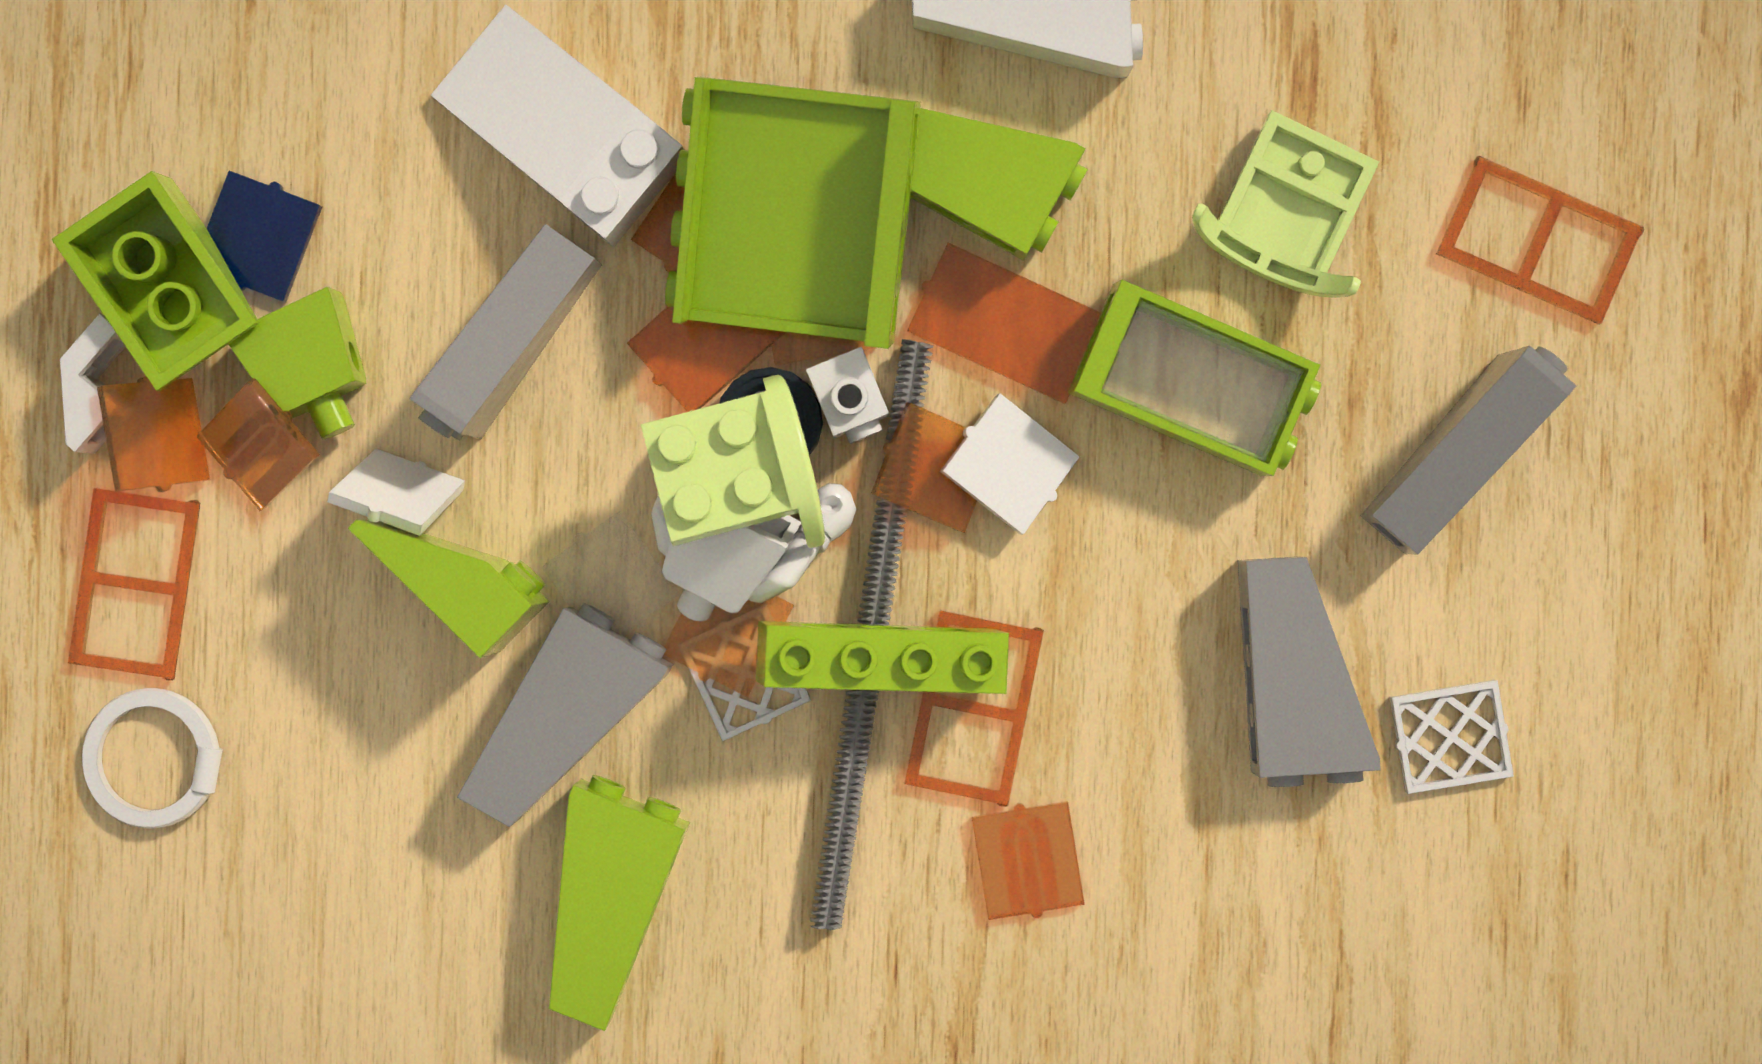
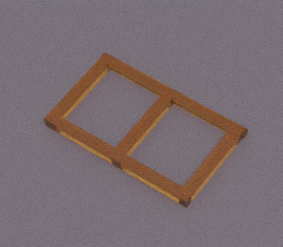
(1522, 280)
(91, 576)
(1017, 715)

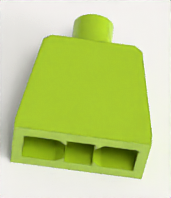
(306, 359)

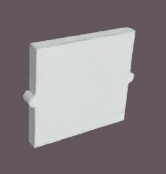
(1009, 464)
(396, 491)

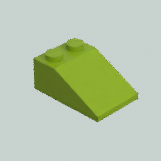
(157, 278)
(467, 589)

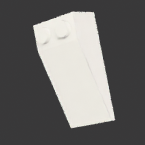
(560, 125)

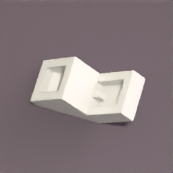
(79, 379)

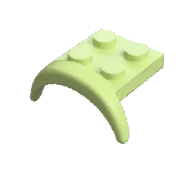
(1291, 208)
(734, 466)

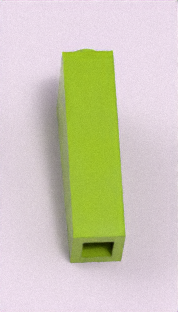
(994, 178)
(609, 890)

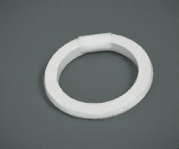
(206, 764)

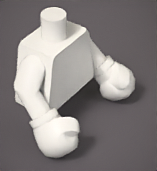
(747, 561)

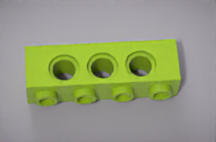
(881, 657)

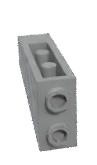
(504, 337)
(1469, 446)
(1296, 680)
(564, 706)

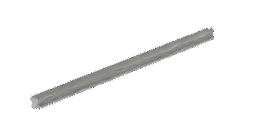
(862, 702)

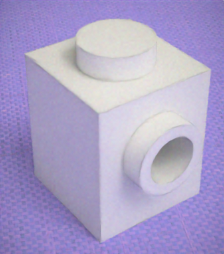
(849, 395)

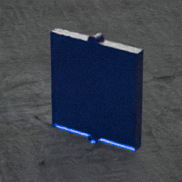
(262, 233)

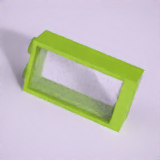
(1196, 379)

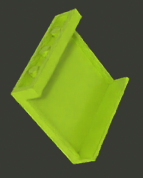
(793, 209)

